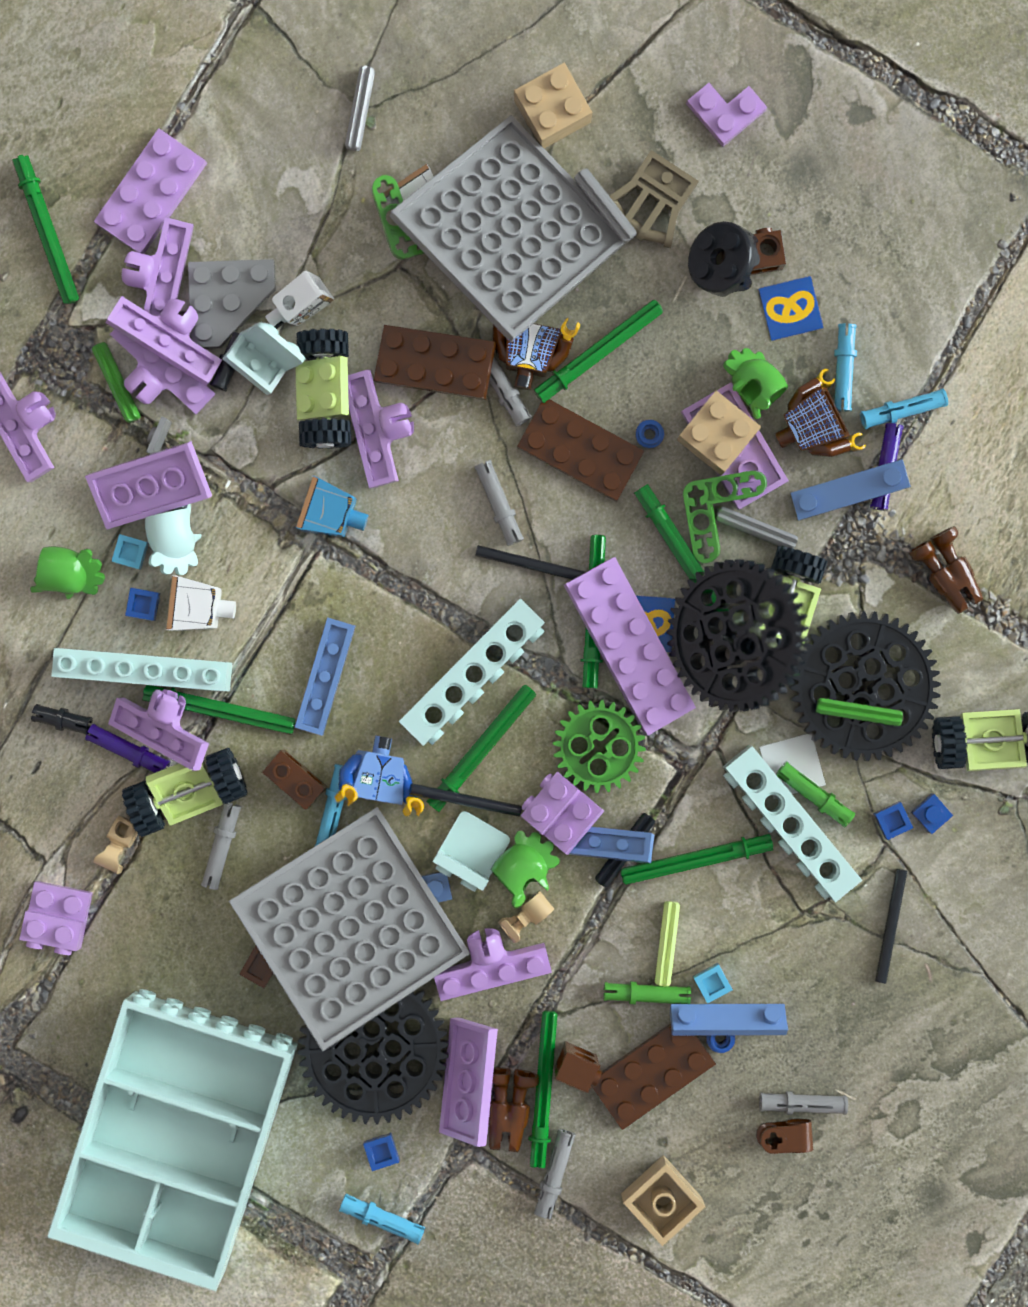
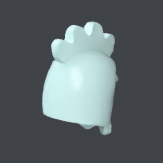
(172, 541)

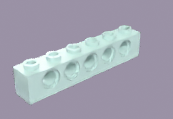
(141, 669)
(416, 721)
(843, 875)

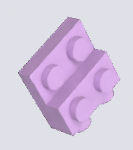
(561, 812)
(56, 917)

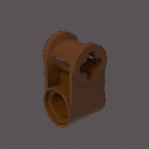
(792, 1136)

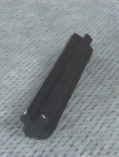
(612, 867)

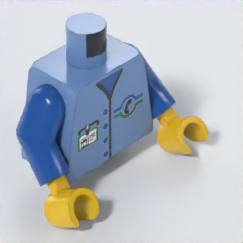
(377, 778)

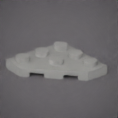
(227, 296)

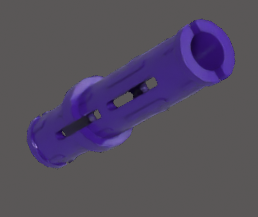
(888, 454)
(138, 755)

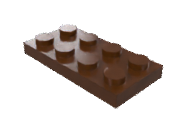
(434, 362)
(580, 449)
(651, 1074)

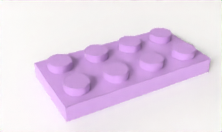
(150, 192)
(753, 457)
(148, 485)
(468, 1081)

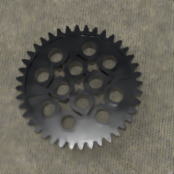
(878, 638)
(776, 661)
(377, 1098)

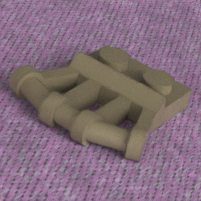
(664, 184)

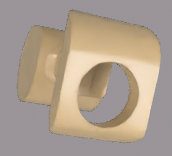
(121, 836)
(532, 910)

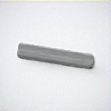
(360, 108)
(605, 205)
(756, 528)

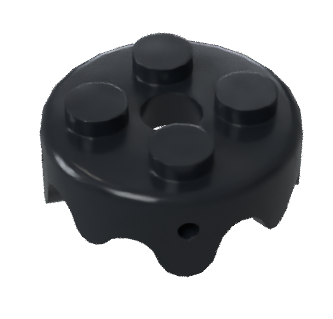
(739, 260)

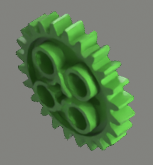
(616, 766)

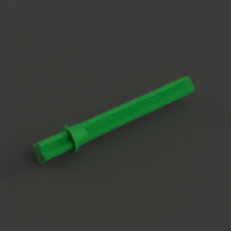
(45, 228)
(595, 353)
(670, 533)
(591, 654)
(230, 711)
(485, 744)
(697, 859)
(540, 1126)

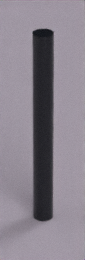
(528, 563)
(465, 800)
(891, 926)

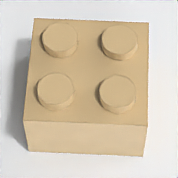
(553, 106)
(718, 433)
(662, 1200)

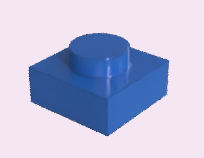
(142, 604)
(931, 813)
(893, 820)
(381, 1151)

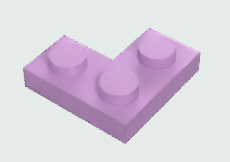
(725, 119)

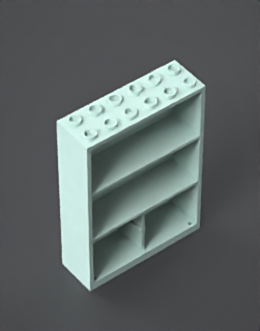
(173, 1139)

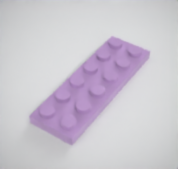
(629, 646)

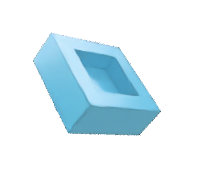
(130, 552)
(712, 983)

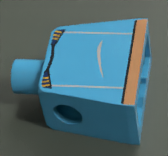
(329, 511)

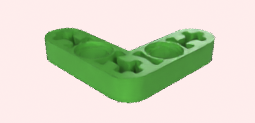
(392, 233)
(712, 497)

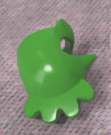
(755, 380)
(67, 571)
(523, 864)

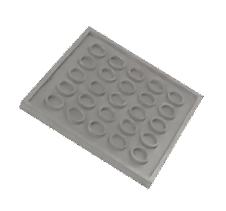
(508, 228)
(349, 928)

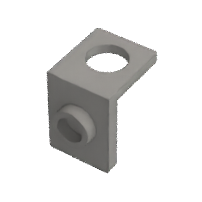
(157, 435)

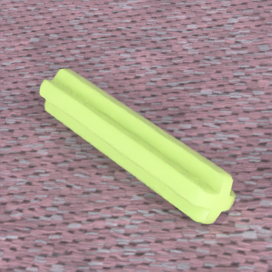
(667, 943)

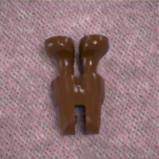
(954, 576)
(512, 1115)

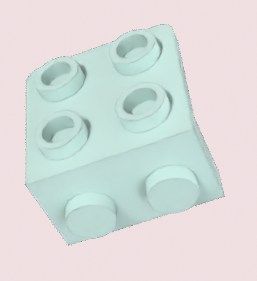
(263, 356)
(471, 851)

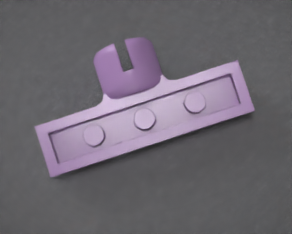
(163, 272)
(166, 336)
(159, 376)
(376, 428)
(19, 430)
(160, 727)
(491, 966)

